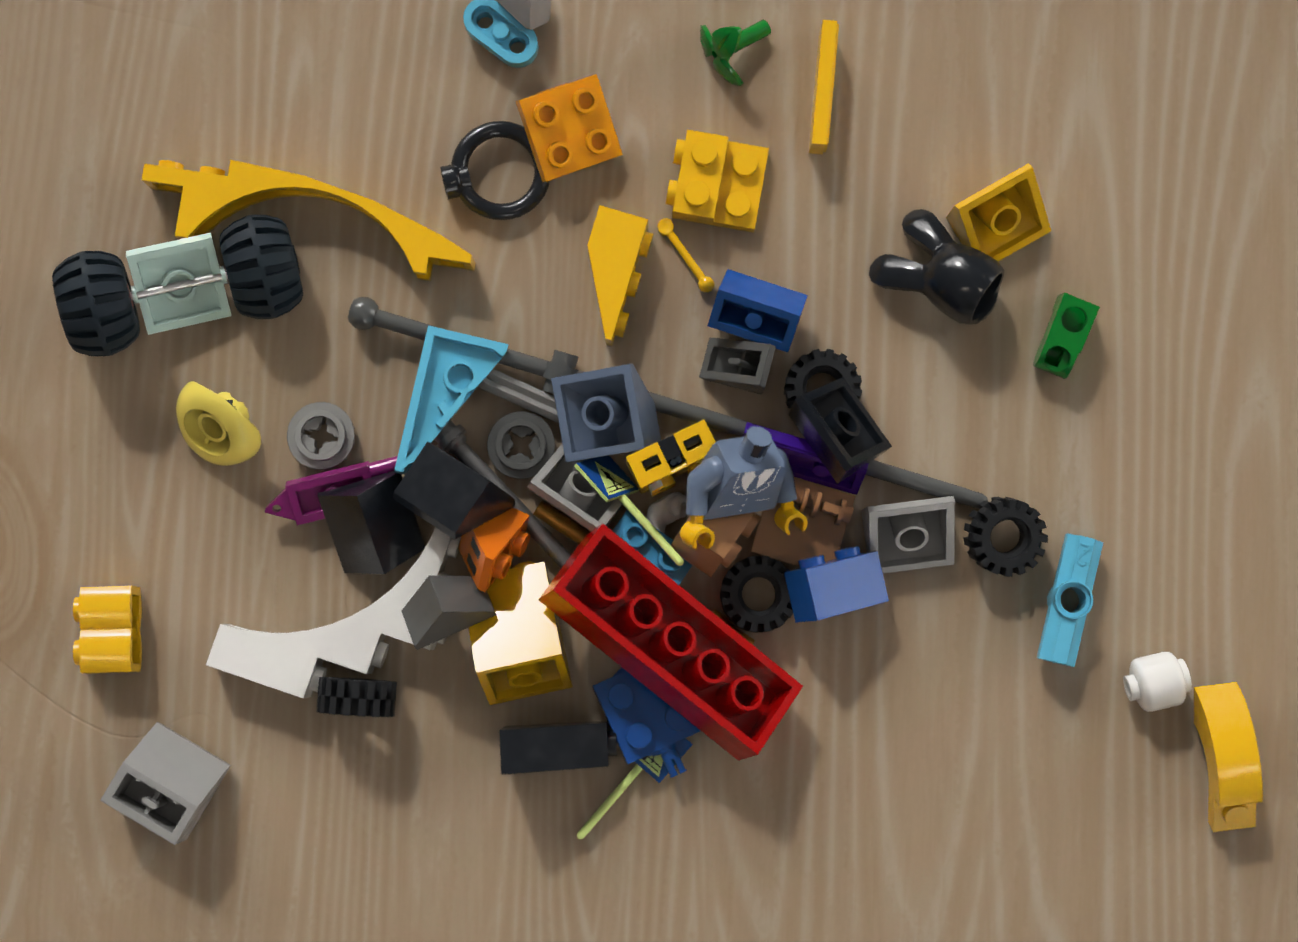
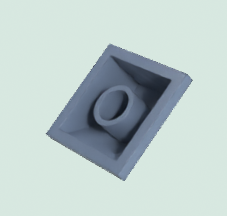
(604, 412)

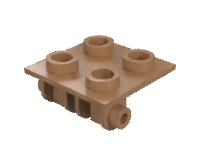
(827, 519)

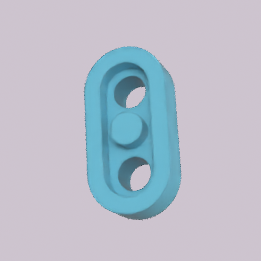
(501, 34)

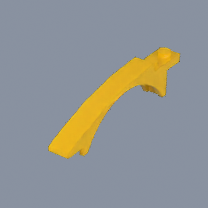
(213, 197)

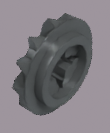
(501, 444)

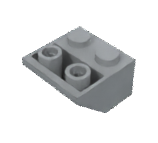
(166, 783)

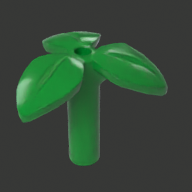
(728, 41)

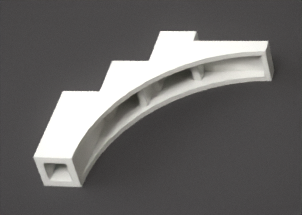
(295, 659)

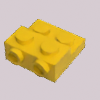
(717, 181)

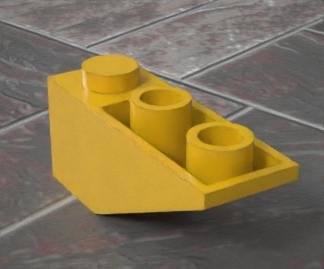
(613, 255)

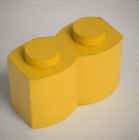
(109, 629)

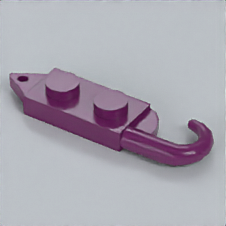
(300, 497)

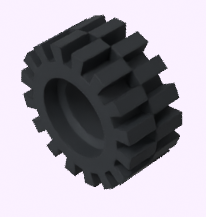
(815, 363)
(1027, 547)
(732, 599)
(356, 697)

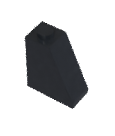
(556, 747)

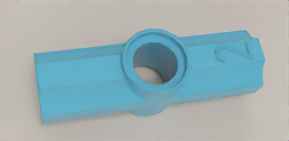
(1075, 571)

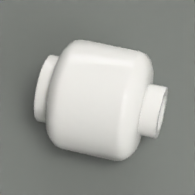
(1157, 681)

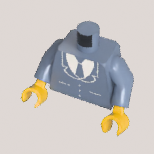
(740, 479)

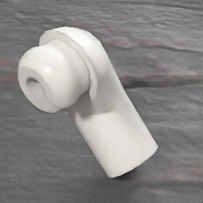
(667, 510)

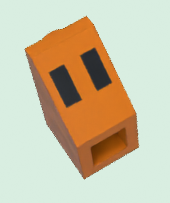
(493, 545)

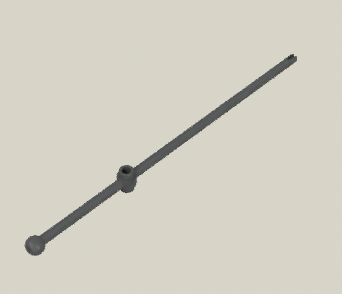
(365, 314)

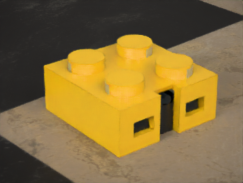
(669, 458)

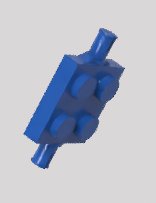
(642, 721)

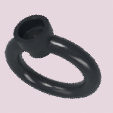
(458, 181)

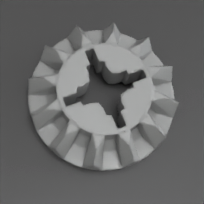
(312, 418)

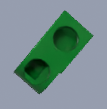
(1065, 334)

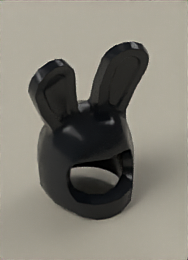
(956, 278)

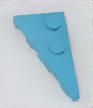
(446, 377)

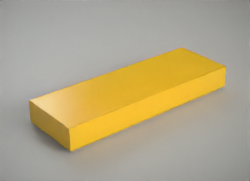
(823, 87)

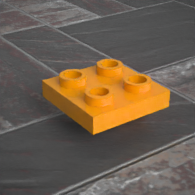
(569, 127)

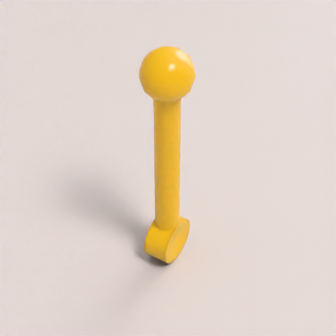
(666, 228)

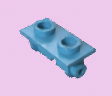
(636, 536)

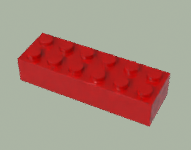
(671, 643)

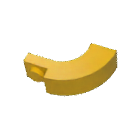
(1230, 756)

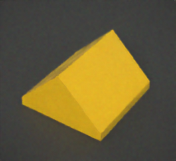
(1002, 215)

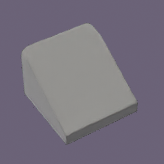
(528, 12)

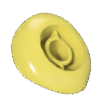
(216, 425)

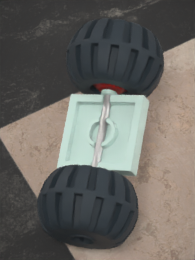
(176, 285)

